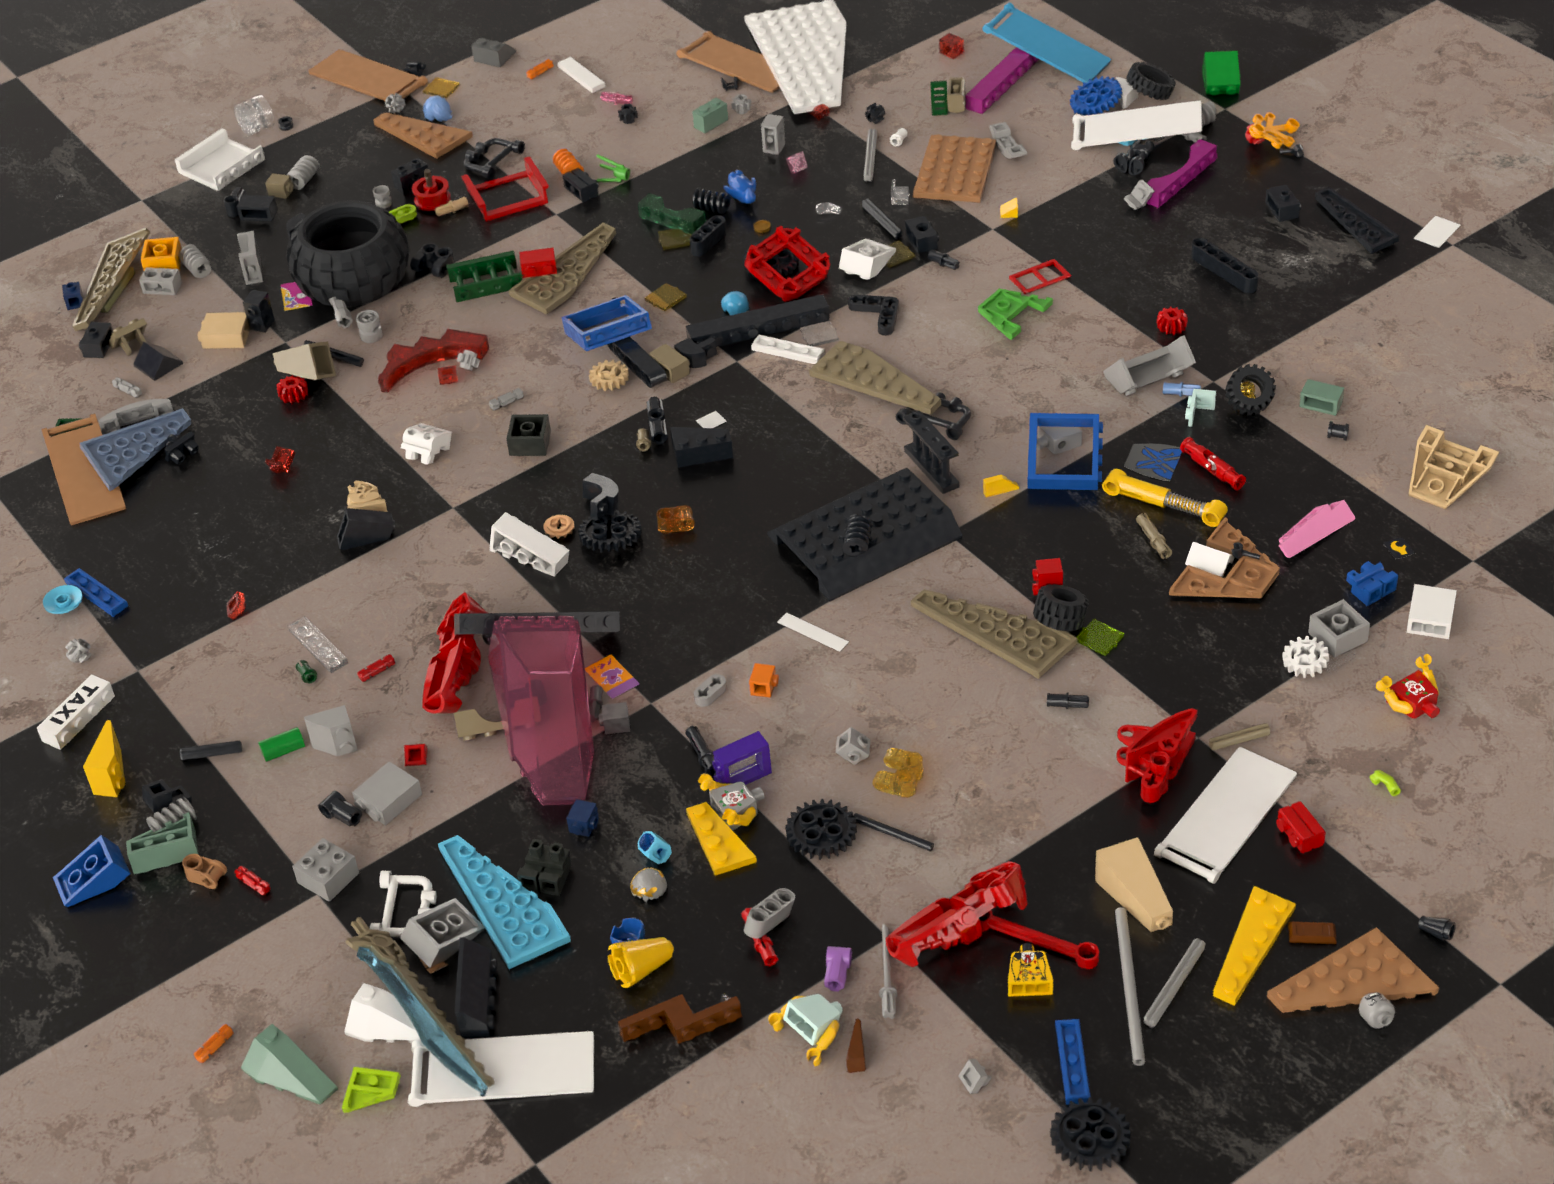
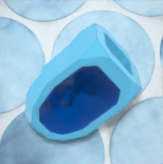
(654, 847)

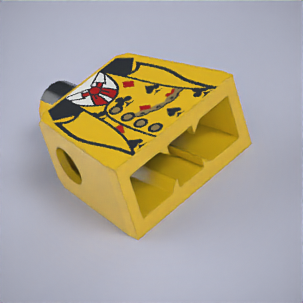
(1029, 973)

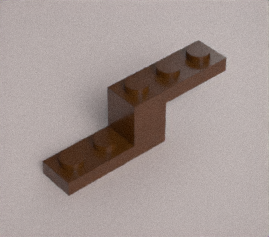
(680, 1019)

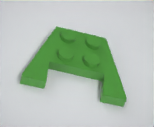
(1006, 305)

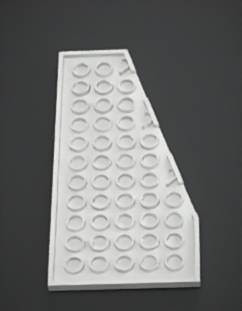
(803, 52)

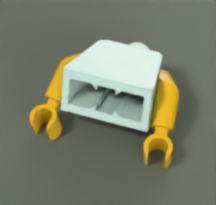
(813, 1019)

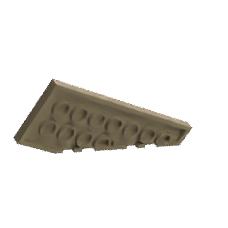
(572, 266)
(870, 374)
(1011, 637)

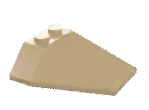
(1446, 469)

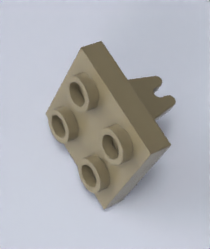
(123, 335)

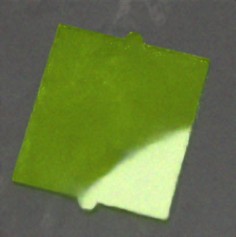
(1099, 637)

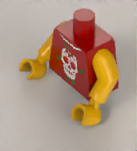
(1414, 693)

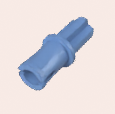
(1179, 389)

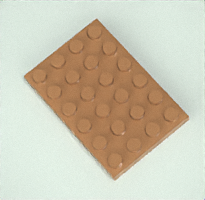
(955, 168)

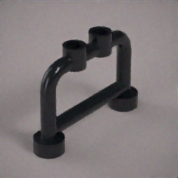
(488, 171)
(953, 430)

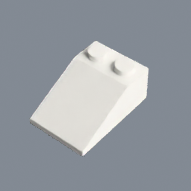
(865, 258)

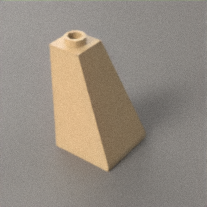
(1131, 881)

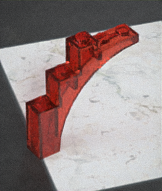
(406, 359)

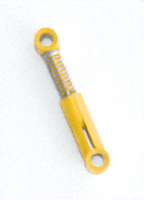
(1119, 483)

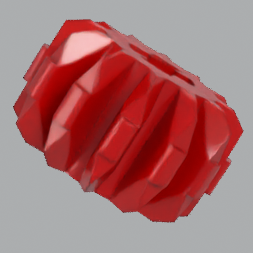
(1172, 321)
(292, 389)

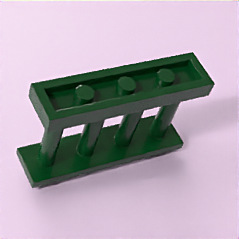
(483, 266)

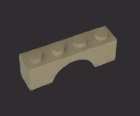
(471, 723)

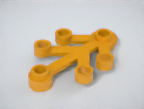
(1259, 131)

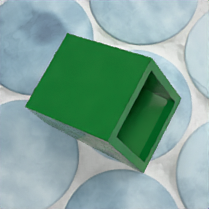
(1221, 72)

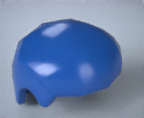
(630, 930)

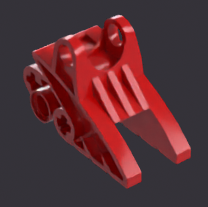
(1155, 751)

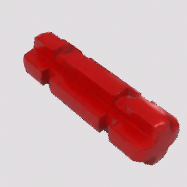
(376, 667)
(252, 880)

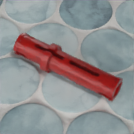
(768, 953)

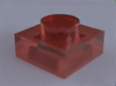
(447, 375)
(236, 605)

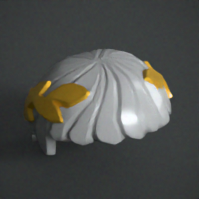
(648, 884)

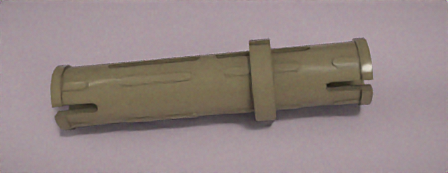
(1156, 539)

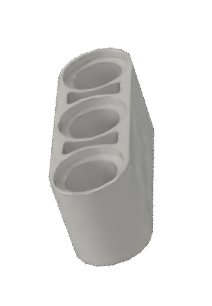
(769, 913)

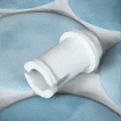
(897, 139)

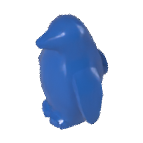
(741, 187)

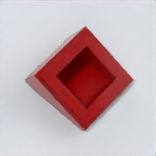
(415, 754)

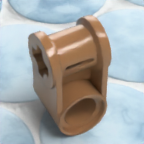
(203, 870)

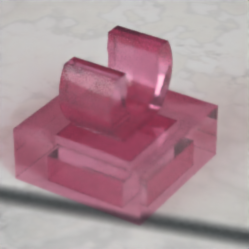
(796, 162)

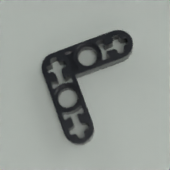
(862, 303)

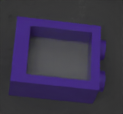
(743, 760)

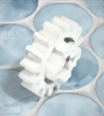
(1305, 656)

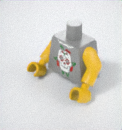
(732, 801)

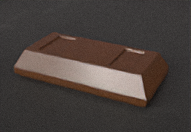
(1312, 932)

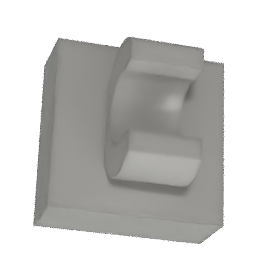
(974, 1076)

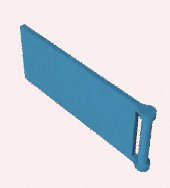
(1047, 44)

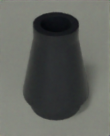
(1438, 927)

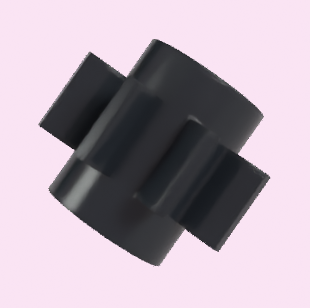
(627, 113)
(875, 113)

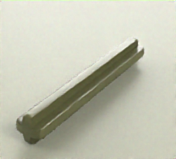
(118, 289)

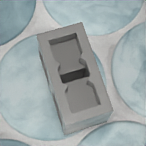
(160, 281)

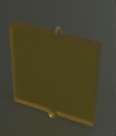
(441, 87)
(673, 238)
(902, 254)
(665, 297)

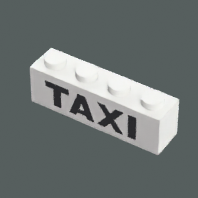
(75, 712)

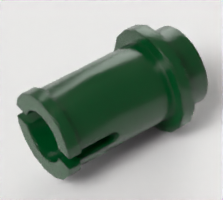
(308, 674)

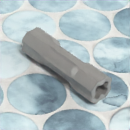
(342, 314)

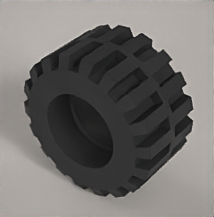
(1255, 375)
(1060, 607)

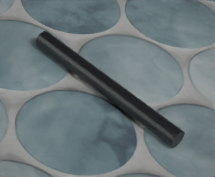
(894, 832)

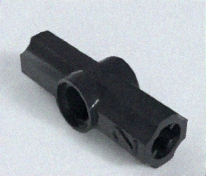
(657, 420)

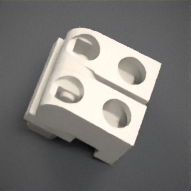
(426, 441)

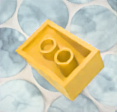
(105, 764)

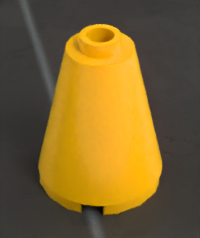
(636, 959)

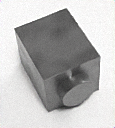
(615, 718)

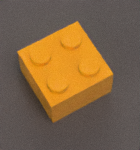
(161, 253)

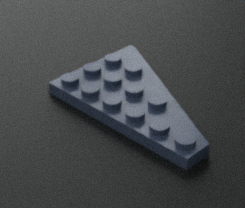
(127, 449)

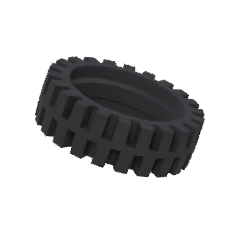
(1151, 80)

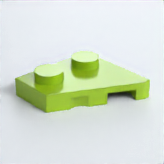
(369, 1088)

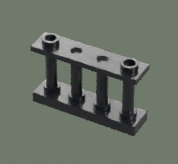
(931, 452)

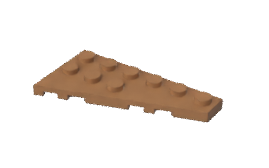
(424, 135)

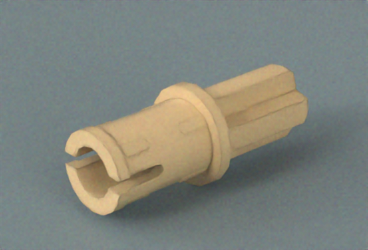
(452, 206)

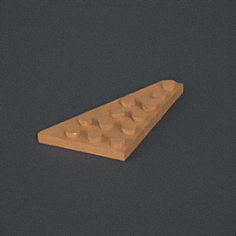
(1351, 973)

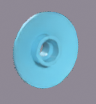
(62, 599)

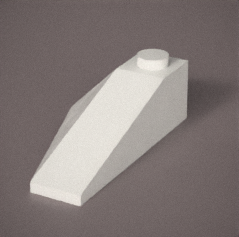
(378, 1016)

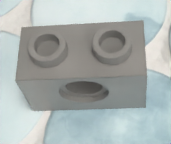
(773, 134)

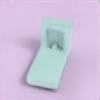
(1202, 400)

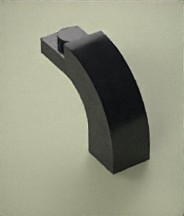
(603, 495)

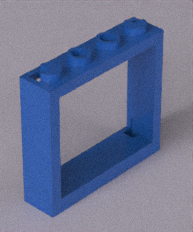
(635, 323)
(1066, 482)

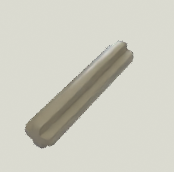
(1239, 736)

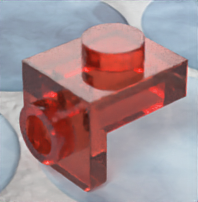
(280, 460)

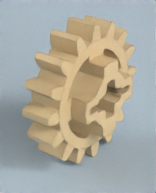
(608, 375)

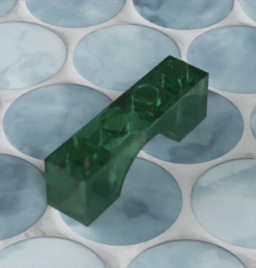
(687, 220)

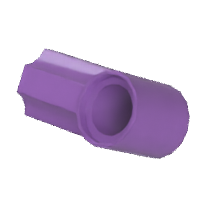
(837, 962)

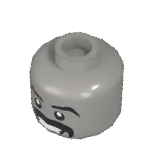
(1376, 1010)

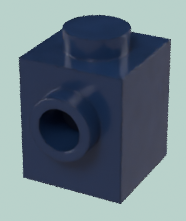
(72, 295)
(582, 818)

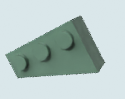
(163, 846)

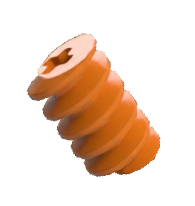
(566, 161)

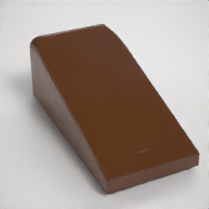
(855, 1056)

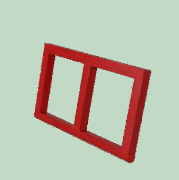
(1034, 270)

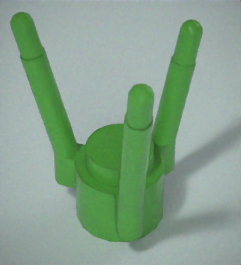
(620, 172)

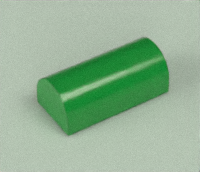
(281, 744)

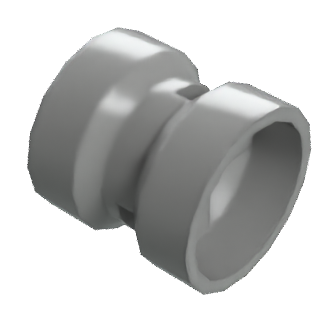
(382, 196)

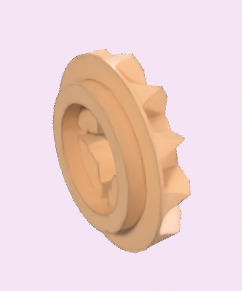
(551, 526)

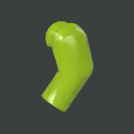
(1389, 781)

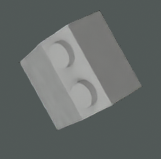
(438, 931)

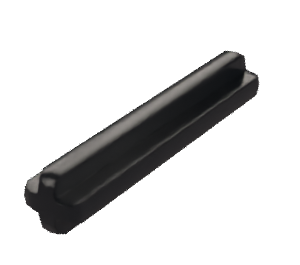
(211, 750)

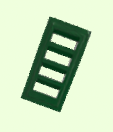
(939, 108)

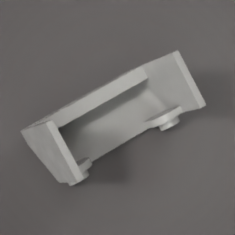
(1150, 367)

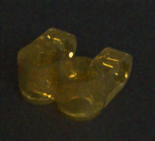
(908, 773)

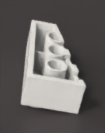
(527, 545)

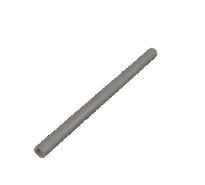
(1130, 987)

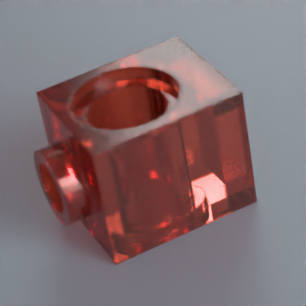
(951, 45)

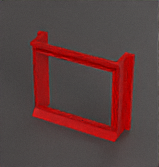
(534, 176)

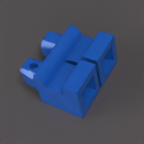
(1372, 582)

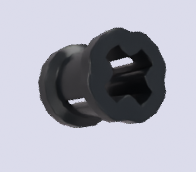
(1338, 430)

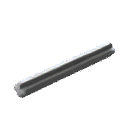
(870, 155)
(1174, 982)

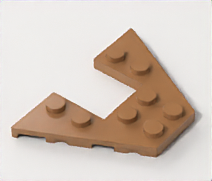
(1246, 580)

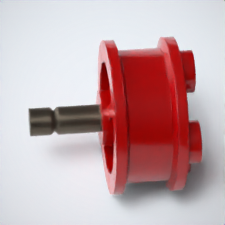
(430, 192)

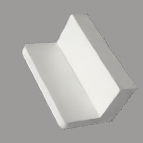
(1208, 559)

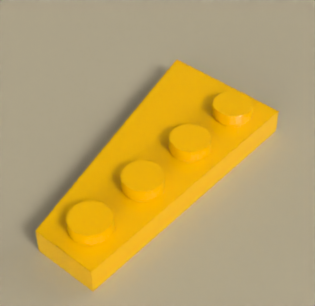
(719, 842)

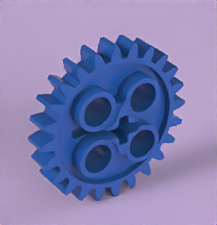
(1096, 96)

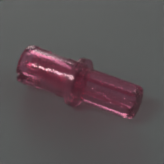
(616, 98)

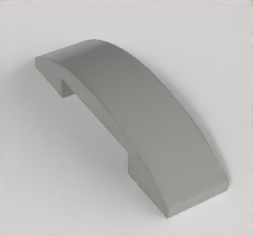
(1005, 142)
(134, 413)

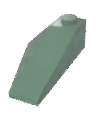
(281, 1063)

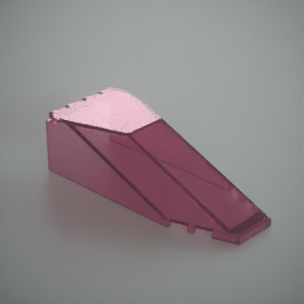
(544, 703)

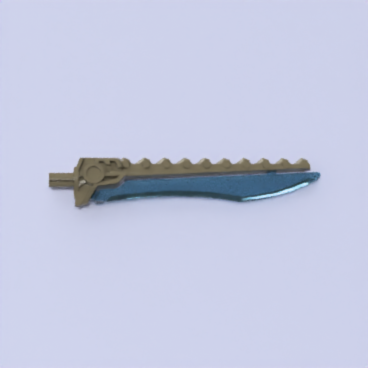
(435, 1032)

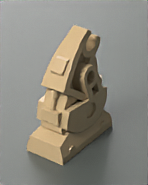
(365, 497)

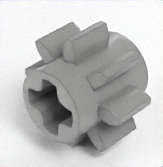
(395, 103)
(741, 104)
(468, 360)
(78, 650)

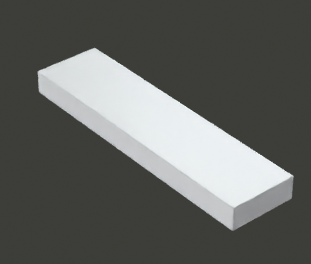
(581, 75)
(787, 349)

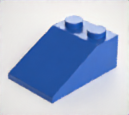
(91, 872)

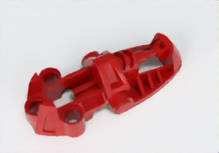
(454, 664)
(957, 918)

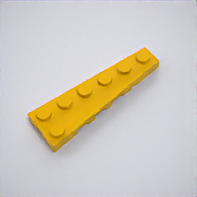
(1255, 935)

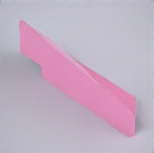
(1315, 526)

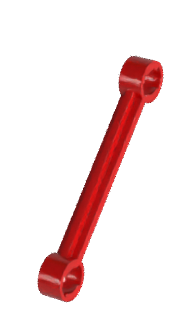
(1044, 940)

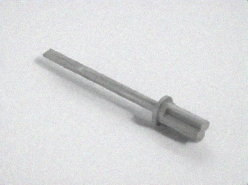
(887, 992)

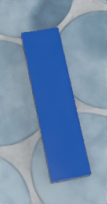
(96, 592)
(1072, 1060)

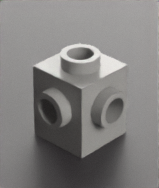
(853, 746)

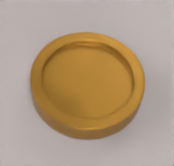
(762, 226)

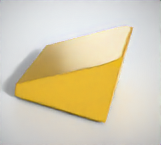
(1009, 209)

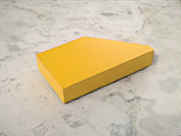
(998, 485)

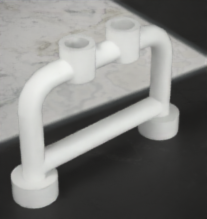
(391, 882)

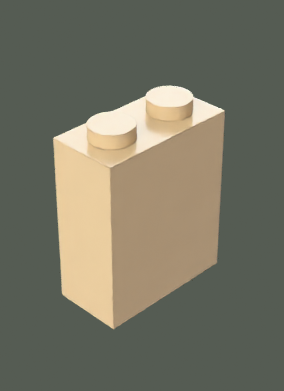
(224, 330)

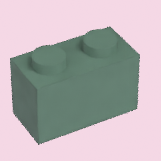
(710, 115)
(1321, 397)

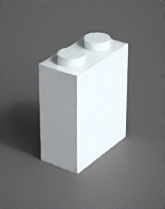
(1431, 611)

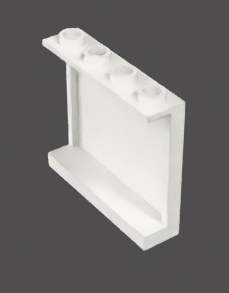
(218, 160)

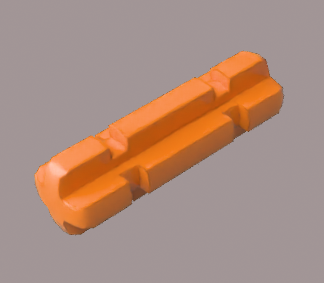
(540, 68)
(213, 1043)

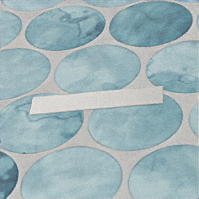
(813, 632)

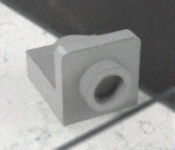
(1139, 195)

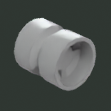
(369, 326)

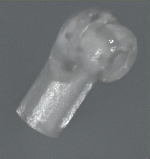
(825, 208)

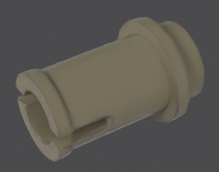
(643, 442)

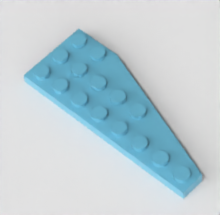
(510, 913)

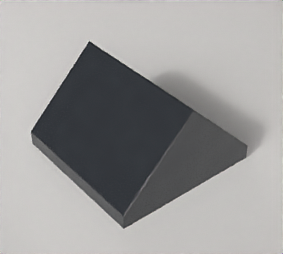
(155, 361)

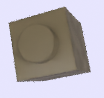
(279, 185)

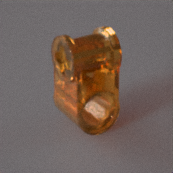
(673, 519)

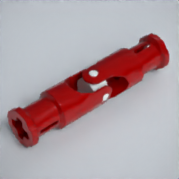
(1213, 463)

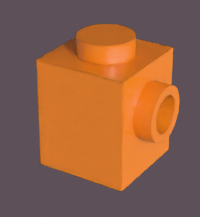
(763, 680)

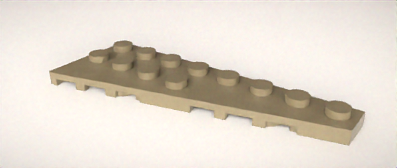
(110, 269)

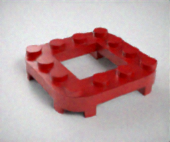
(788, 288)

